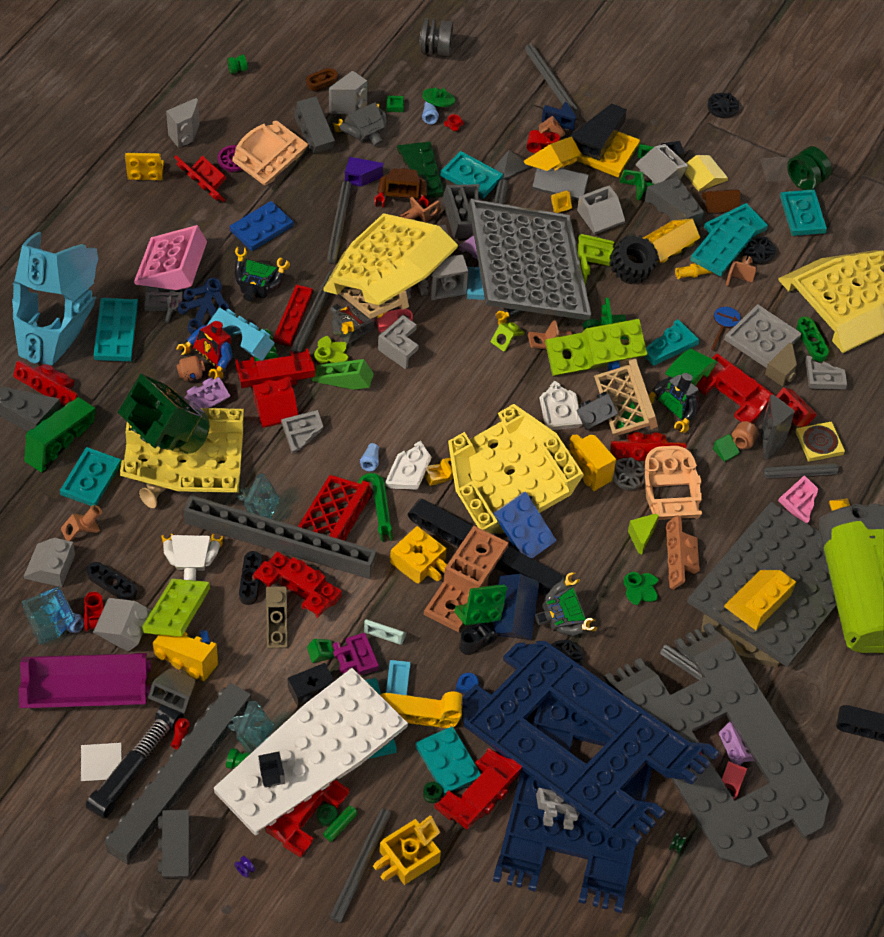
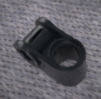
(480, 636)

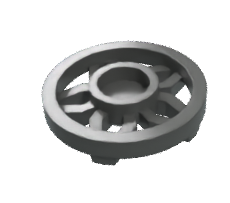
(629, 474)

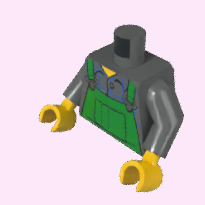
(564, 609)

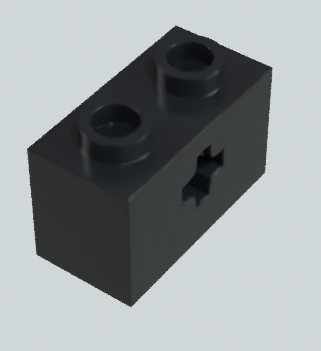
(309, 683)

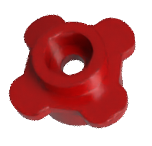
(454, 122)

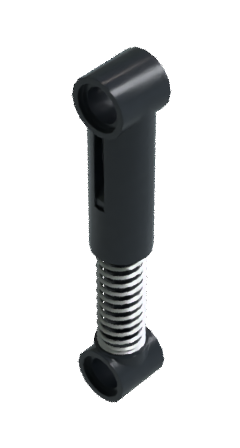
(104, 800)

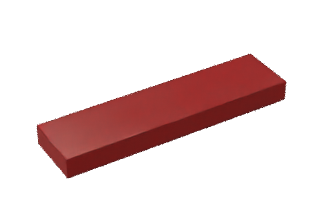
(293, 315)

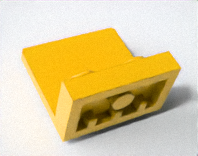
(144, 166)

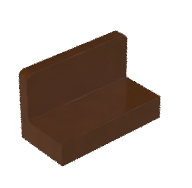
(721, 200)

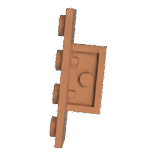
(681, 552)

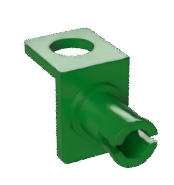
(638, 180)

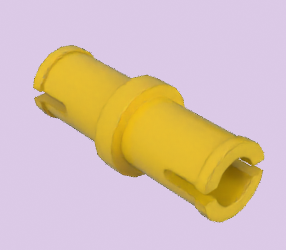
(690, 271)

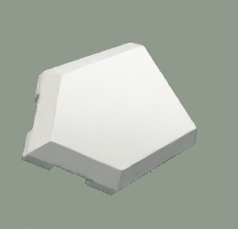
(560, 408)
(409, 468)

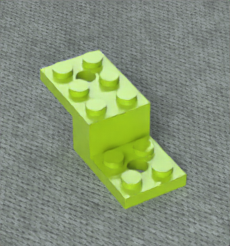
(595, 347)

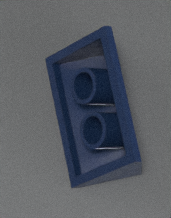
(518, 607)

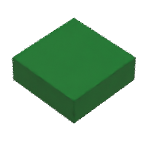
(395, 104)

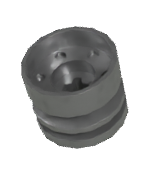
(436, 37)

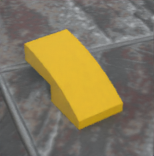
(440, 472)

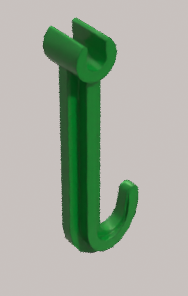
(381, 504)

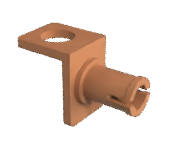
(551, 125)
(418, 211)
(742, 270)
(552, 332)
(82, 523)

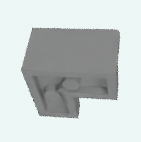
(395, 341)

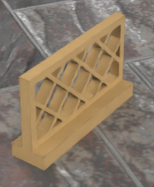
(399, 300)
(641, 398)

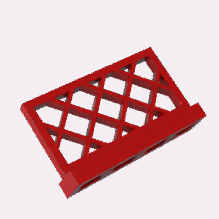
(349, 514)

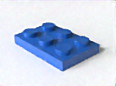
(261, 226)
(524, 526)

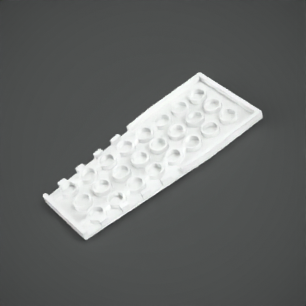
(315, 747)

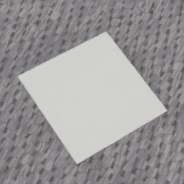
(99, 760)

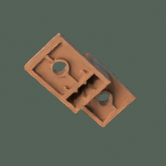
(465, 571)

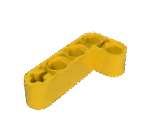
(427, 711)

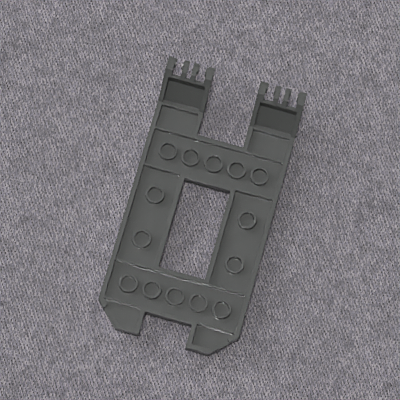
(731, 691)

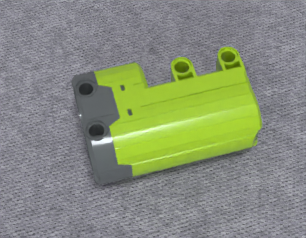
(855, 562)

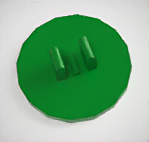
(438, 97)

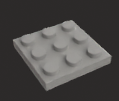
(761, 335)

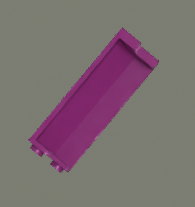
(84, 680)

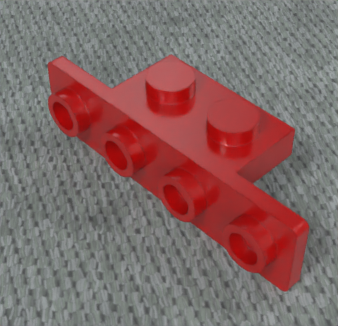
(206, 173)
(46, 381)
(639, 445)

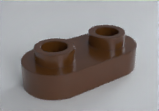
(321, 79)

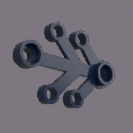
(204, 303)

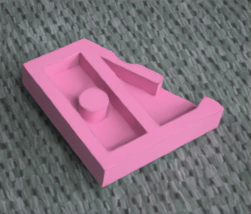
(800, 499)

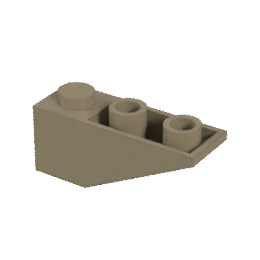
(276, 617)

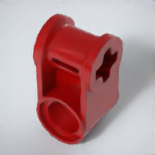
(538, 140)
(92, 613)

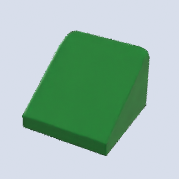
(643, 150)
(726, 448)
(320, 650)

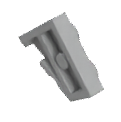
(301, 429)

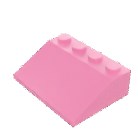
(172, 259)

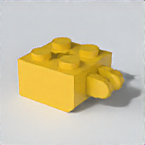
(593, 460)
(419, 556)
(406, 854)

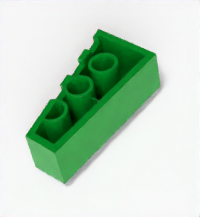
(57, 433)

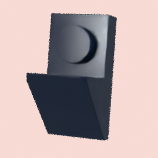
(564, 116)

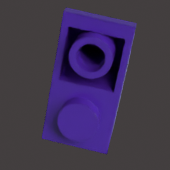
(362, 171)

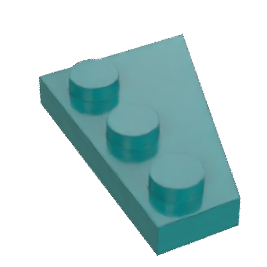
(671, 343)

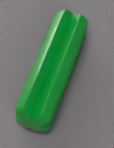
(340, 823)

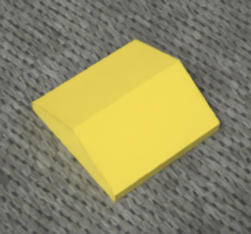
(704, 172)

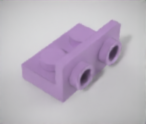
(209, 394)
(734, 745)

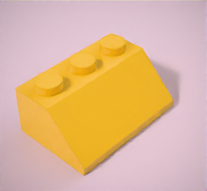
(555, 155)
(673, 237)
(761, 597)

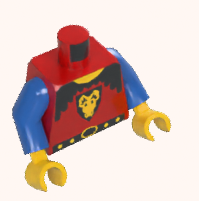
(212, 345)

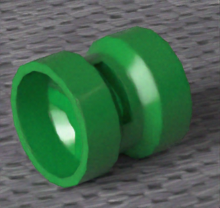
(237, 64)
(235, 757)

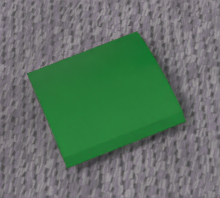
(693, 364)

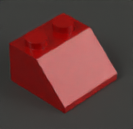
(274, 401)

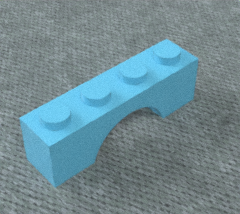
(253, 341)

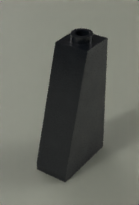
(600, 131)

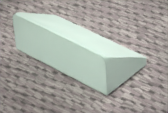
(384, 632)

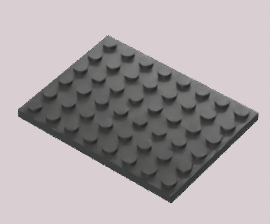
(528, 260)
(773, 543)

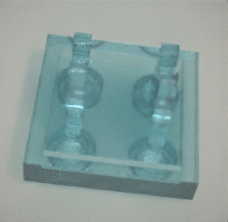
(260, 498)
(252, 727)

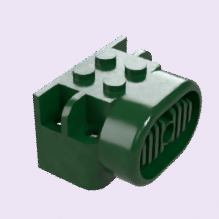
(164, 416)

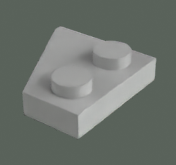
(824, 375)

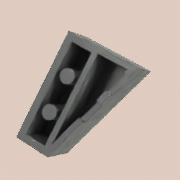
(313, 125)
(674, 201)
(457, 209)
(26, 408)
(174, 844)

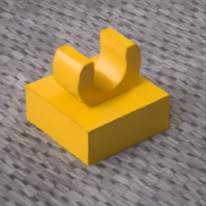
(561, 201)

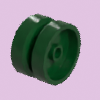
(809, 168)

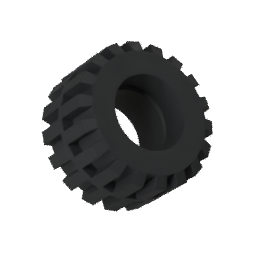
(641, 250)

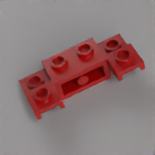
(295, 367)
(738, 387)
(301, 580)
(484, 791)
(289, 826)

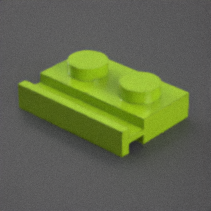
(595, 249)

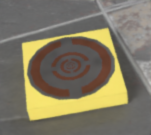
(820, 441)

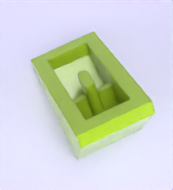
(642, 530)

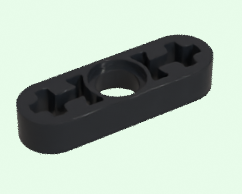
(107, 574)
(244, 584)

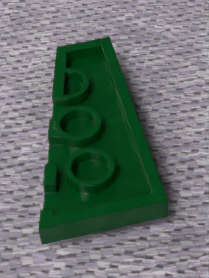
(421, 158)

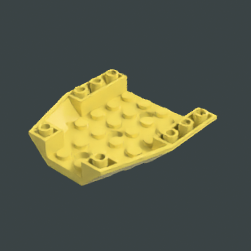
(390, 258)
(853, 311)
(527, 446)
(201, 469)

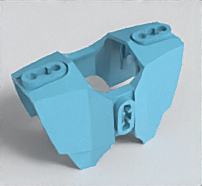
(64, 273)

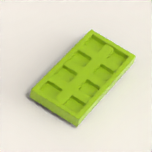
(176, 607)

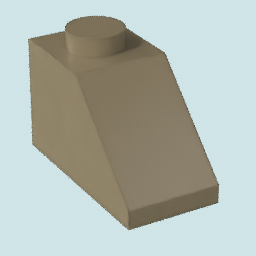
(782, 366)

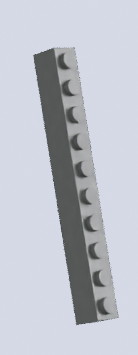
(280, 536)
(177, 774)

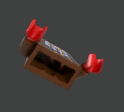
(402, 184)

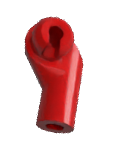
(181, 731)

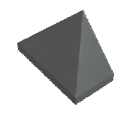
(511, 165)

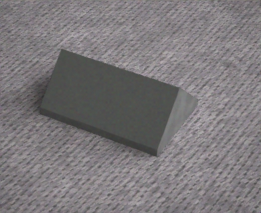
(561, 180)
(775, 425)

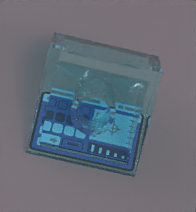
(48, 614)

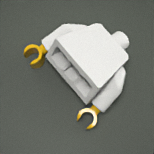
(191, 552)

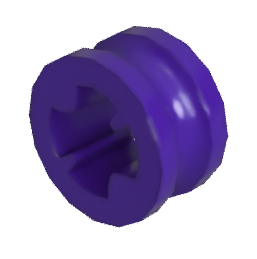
(244, 867)

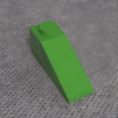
(346, 374)

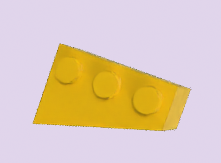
(187, 654)

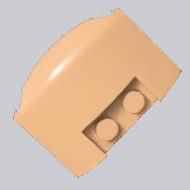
(268, 151)

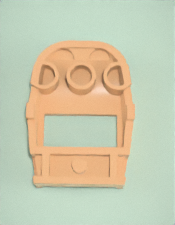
(670, 468)

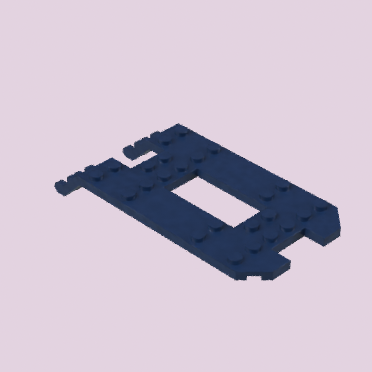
(591, 787)
(529, 838)

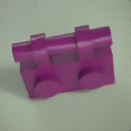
(360, 652)

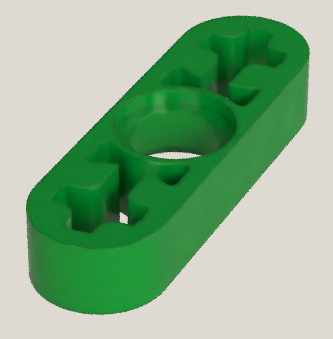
(812, 346)

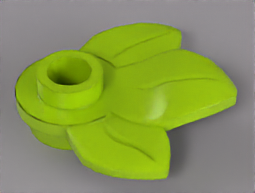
(332, 350)

